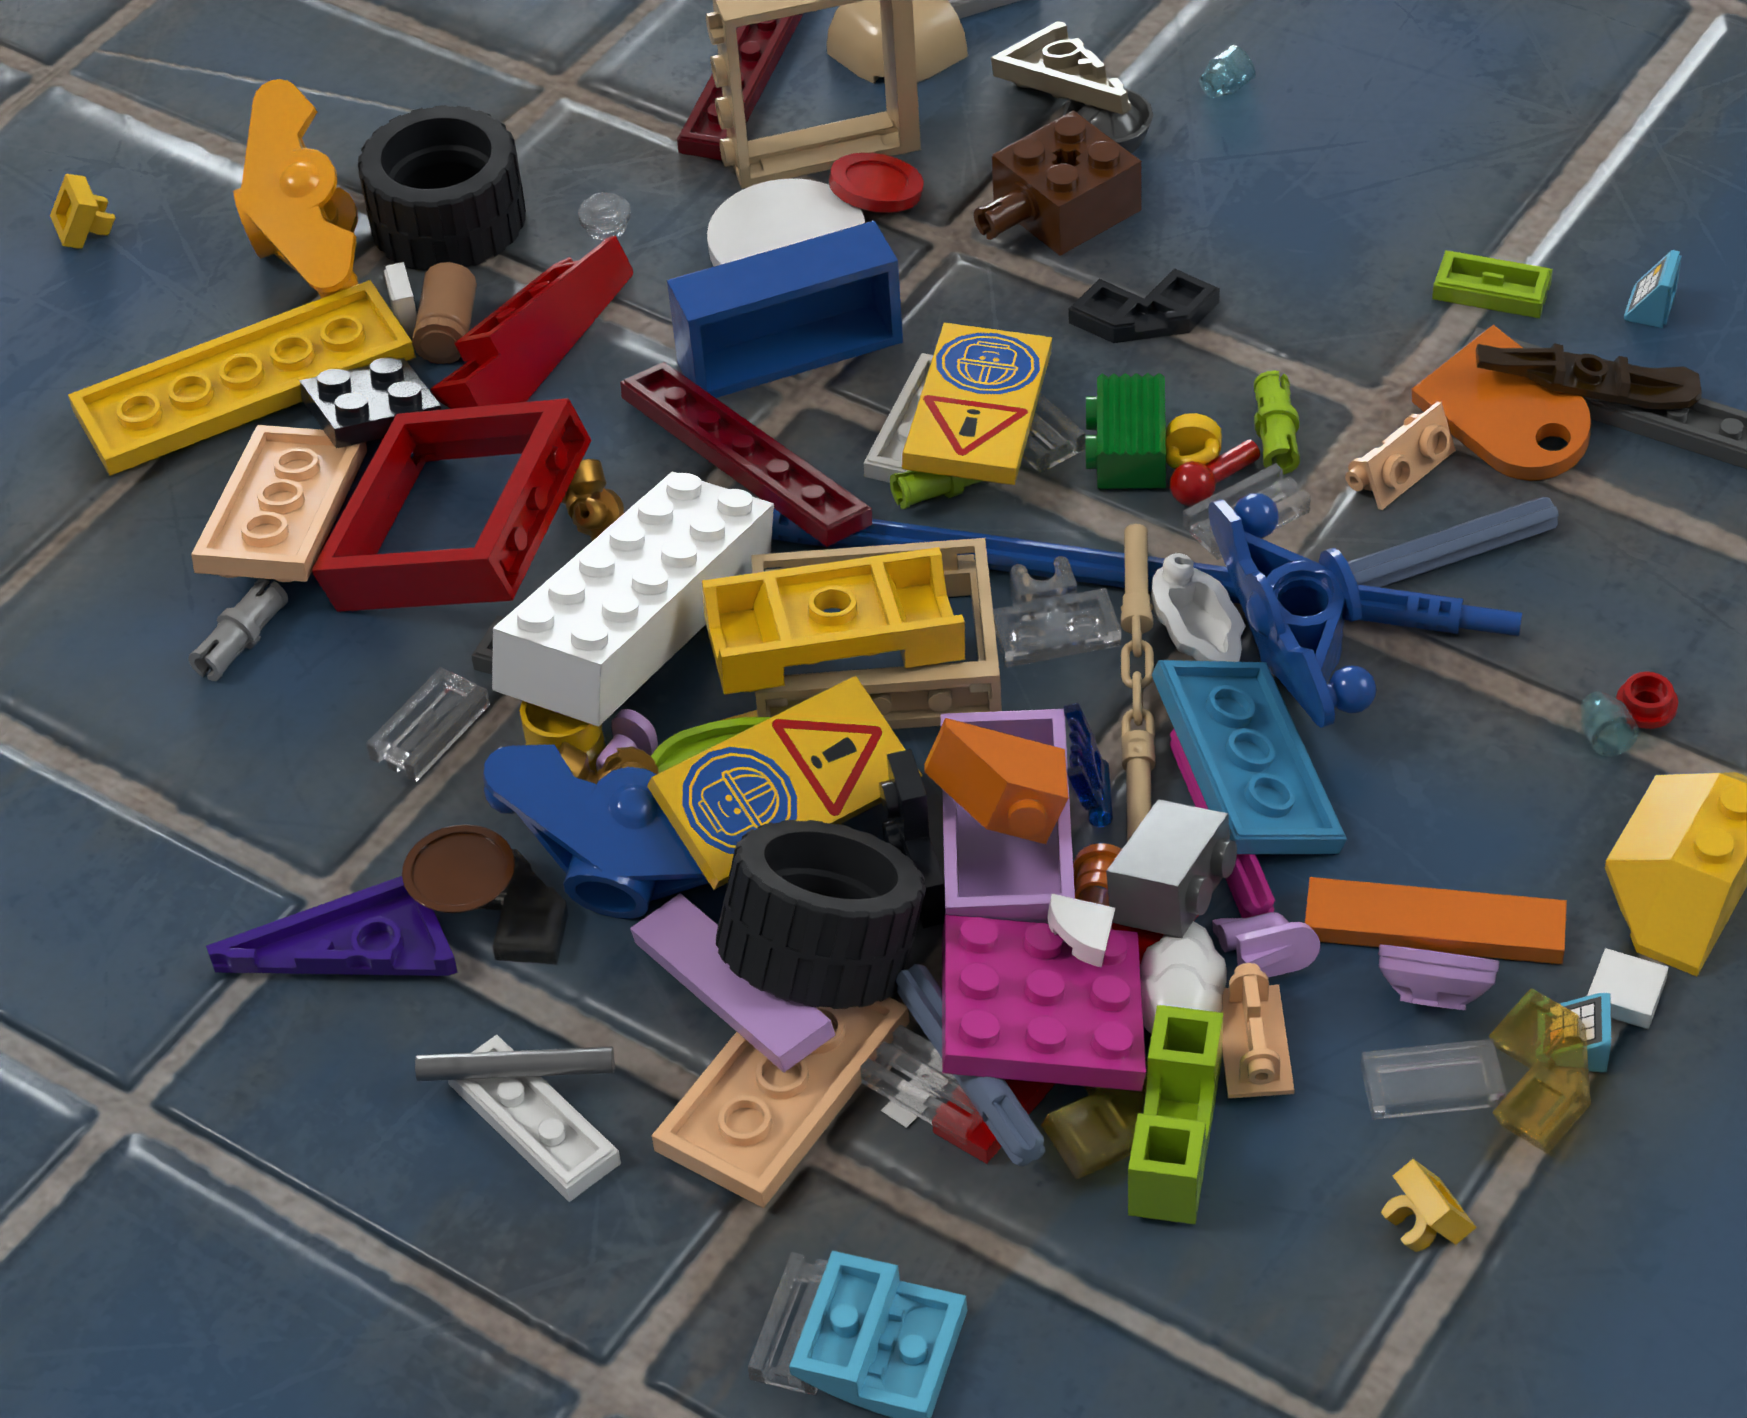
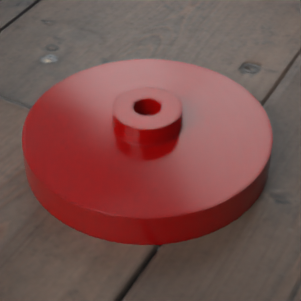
(876, 182)

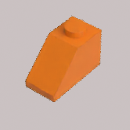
(1000, 778)

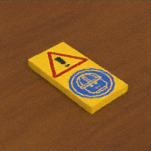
(977, 404)
(798, 765)

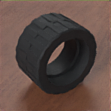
(442, 187)
(819, 913)

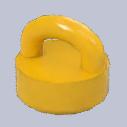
(1192, 439)

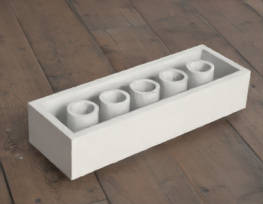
(628, 598)

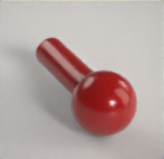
(1196, 482)

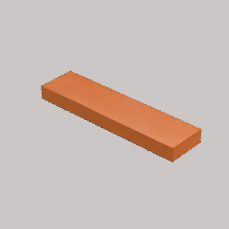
(1437, 920)

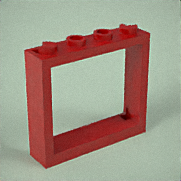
(550, 449)

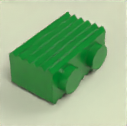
(1129, 431)

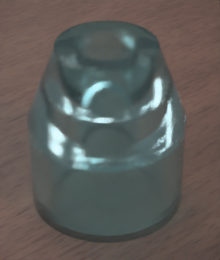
(1227, 72)
(1608, 724)

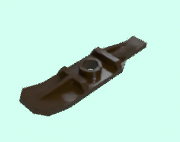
(1596, 377)

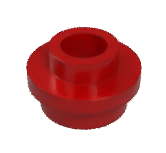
(1649, 699)

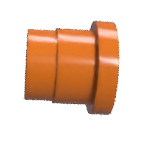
(1090, 871)

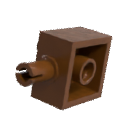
(1062, 185)

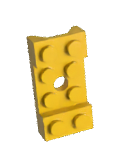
(779, 619)

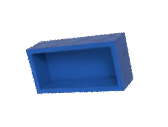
(787, 310)

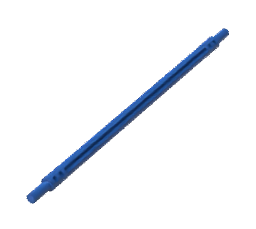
(1108, 568)

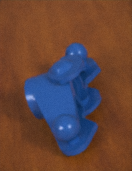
(1293, 608)
(602, 835)

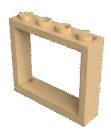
(819, 146)
(913, 694)

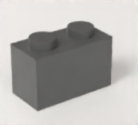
(1170, 868)

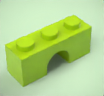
(1177, 1115)

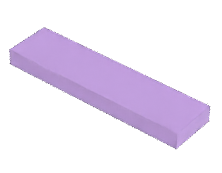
(685, 946)

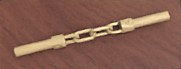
(1137, 619)

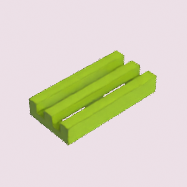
(1492, 284)

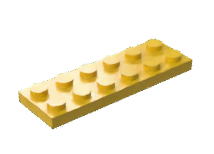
(235, 377)

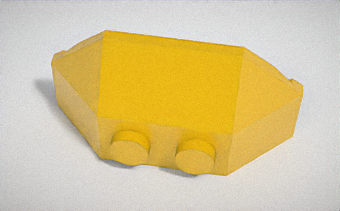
(1682, 865)

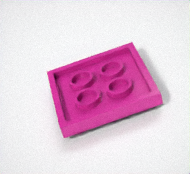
(1035, 1011)

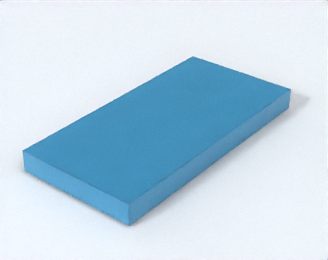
(1248, 756)

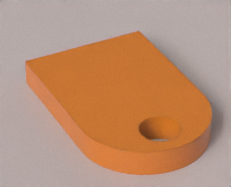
(1506, 413)

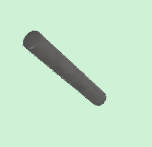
(514, 1064)

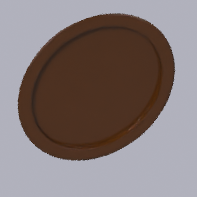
(458, 868)

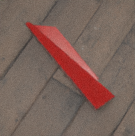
(534, 330)

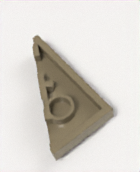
(1062, 68)

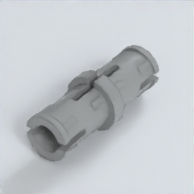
(238, 629)

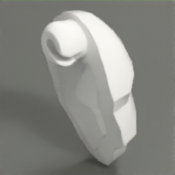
(1196, 611)
(1182, 974)

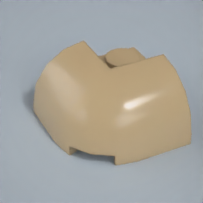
(857, 38)

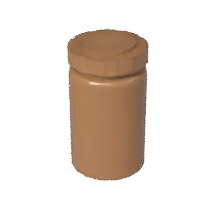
(444, 312)

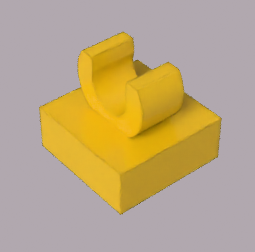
(79, 212)
(1431, 1203)

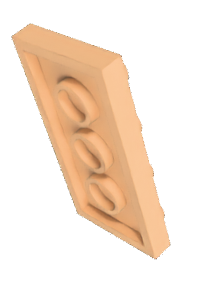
(278, 505)
(753, 1122)

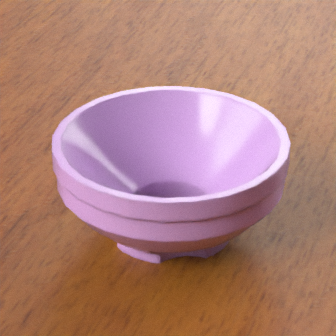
(1435, 976)

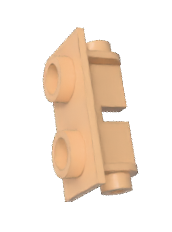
(1403, 457)
(1254, 1036)

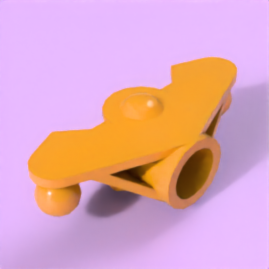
(292, 193)

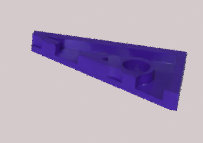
(357, 934)

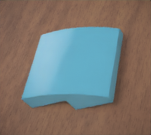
(878, 1338)

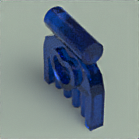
(1088, 770)

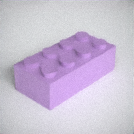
(997, 872)

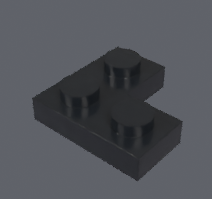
(906, 803)

